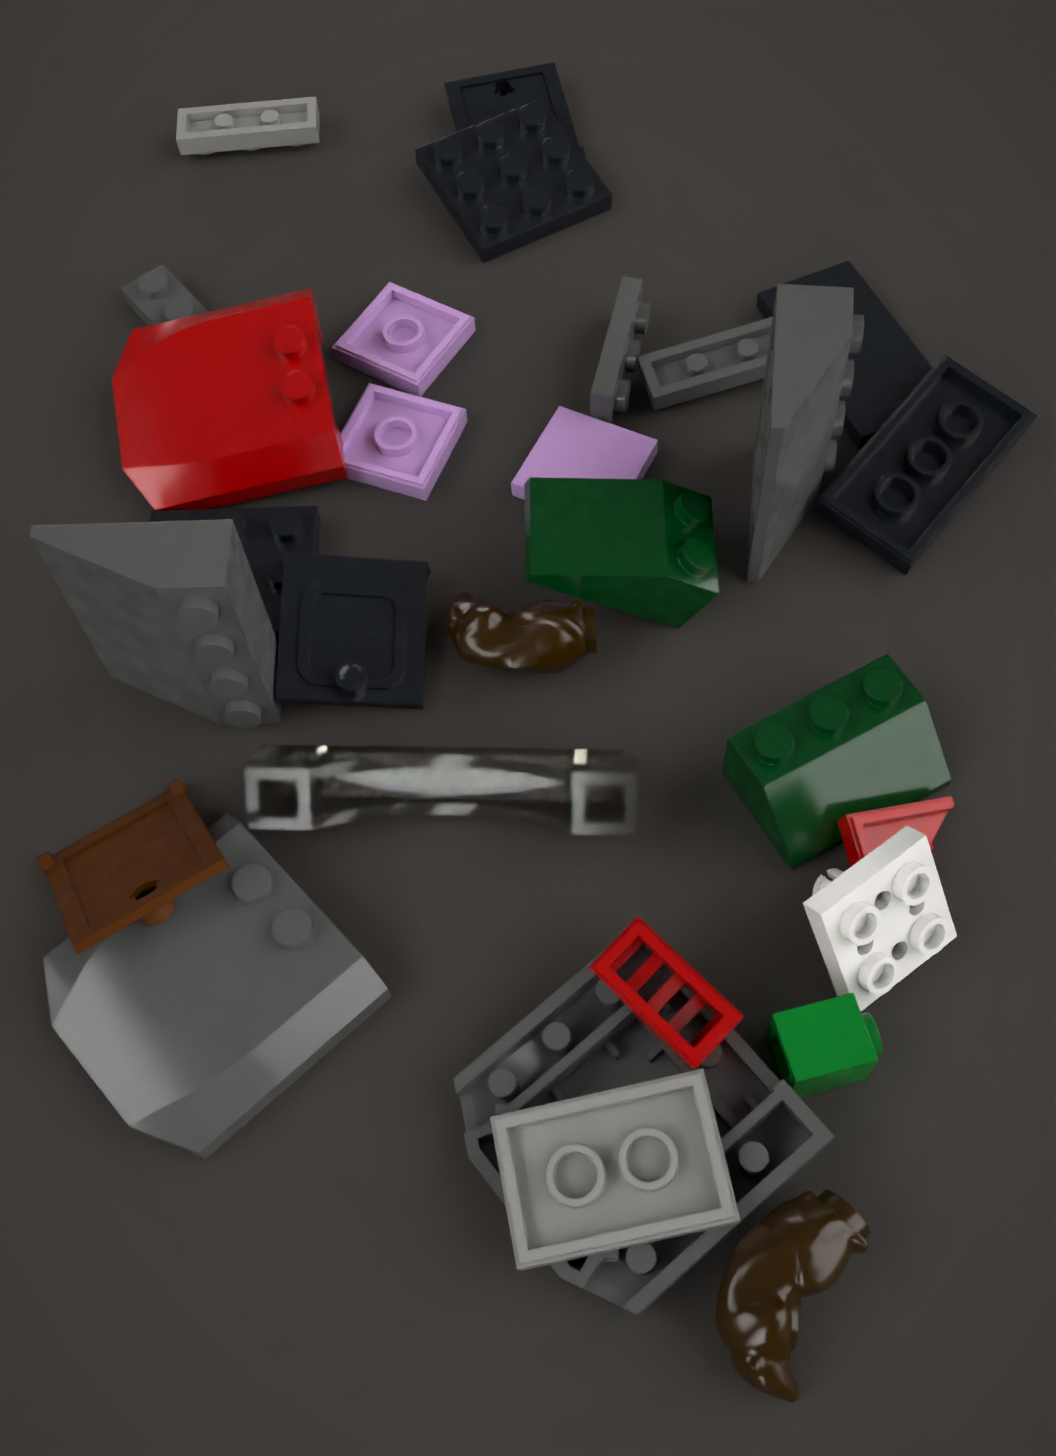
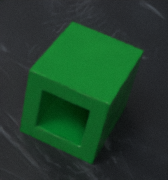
(824, 1044)

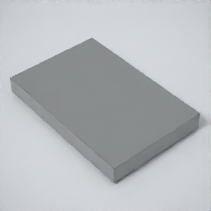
(613, 1170)

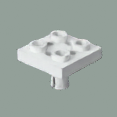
(869, 912)

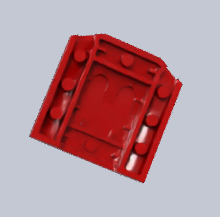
(227, 406)

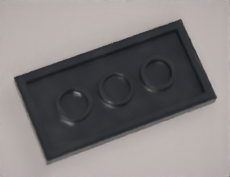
(888, 360)
(924, 464)

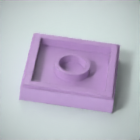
(404, 339)
(400, 440)
(585, 448)

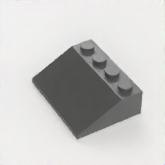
(799, 411)
(171, 612)

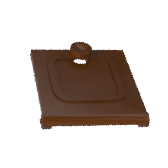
(108, 869)

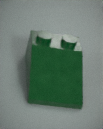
(622, 544)

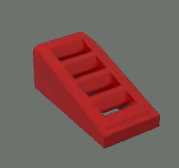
(705, 995)

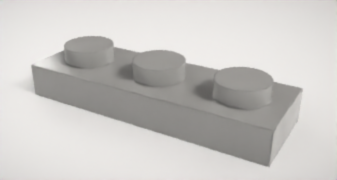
(247, 126)

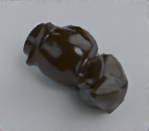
(535, 639)
(779, 1261)

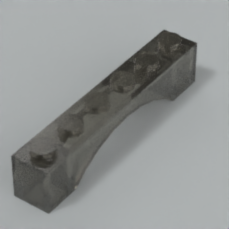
(537, 786)

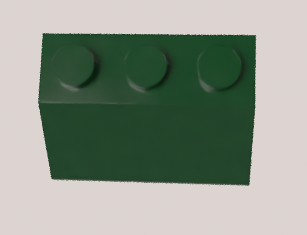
(833, 755)

